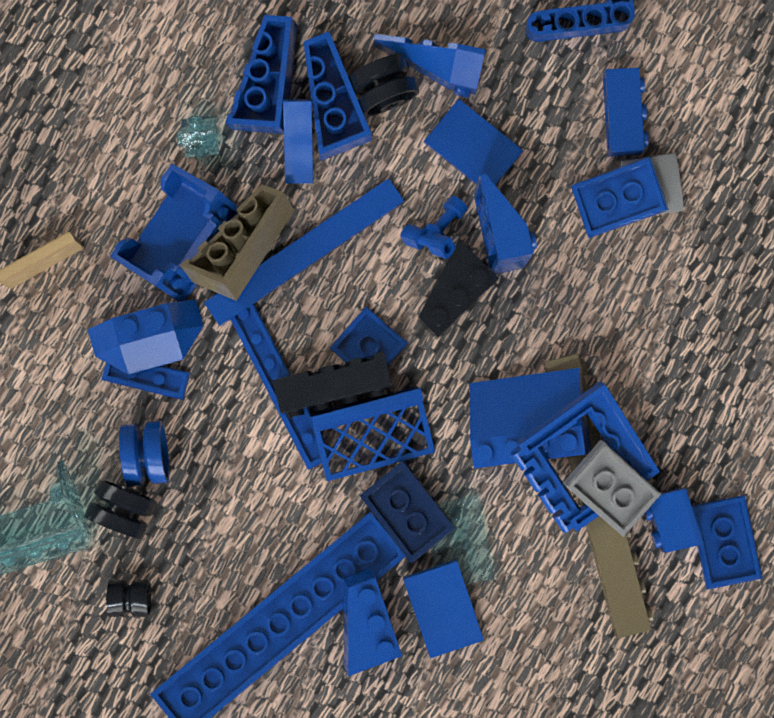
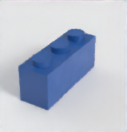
(624, 112)

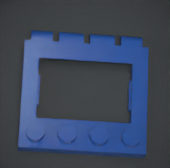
(614, 430)

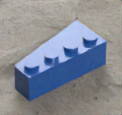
(266, 78)
(336, 110)

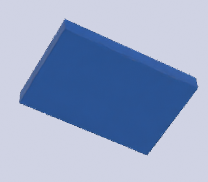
(472, 144)
(619, 197)
(729, 543)
(443, 608)

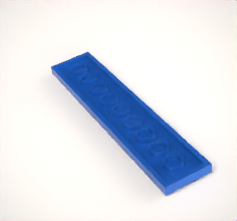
(276, 624)

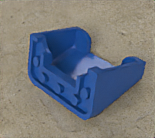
(175, 232)

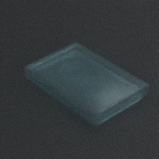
(466, 542)

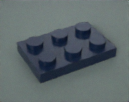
(408, 511)

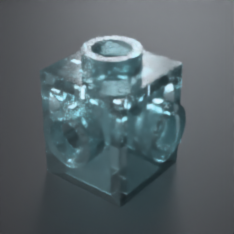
(198, 136)

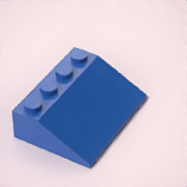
(503, 230)
(514, 406)

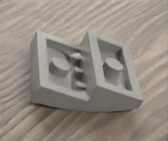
(669, 178)

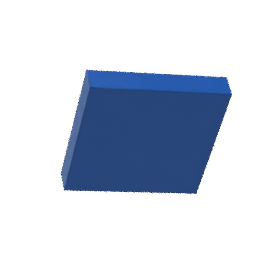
(366, 337)

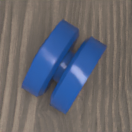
(144, 453)

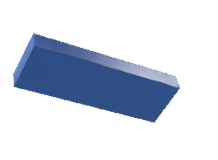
(298, 141)
(157, 380)

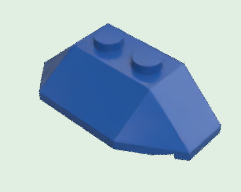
(147, 336)

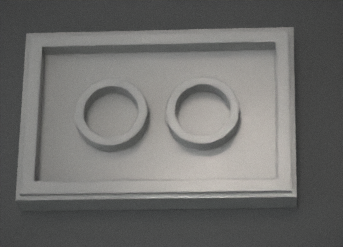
(611, 488)

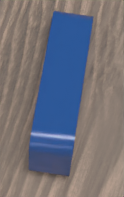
(577, 16)

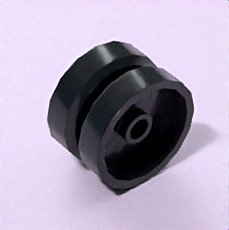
(384, 84)
(121, 508)

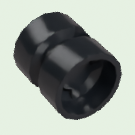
(128, 598)

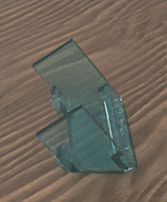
(46, 528)

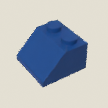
(673, 521)

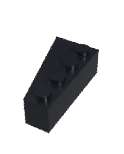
(333, 384)

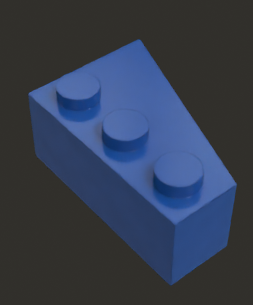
(367, 627)

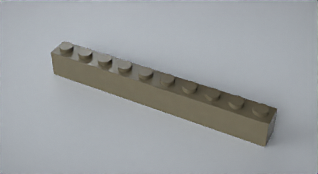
(610, 549)

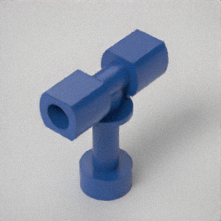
(433, 234)

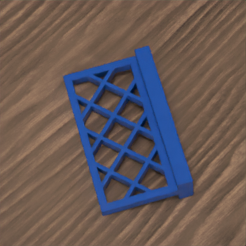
(366, 409)

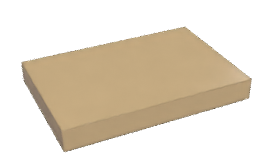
(40, 260)

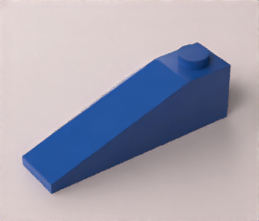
(452, 67)

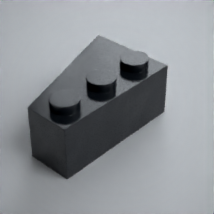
(456, 290)

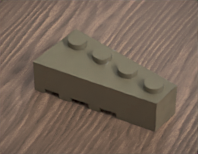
(241, 244)

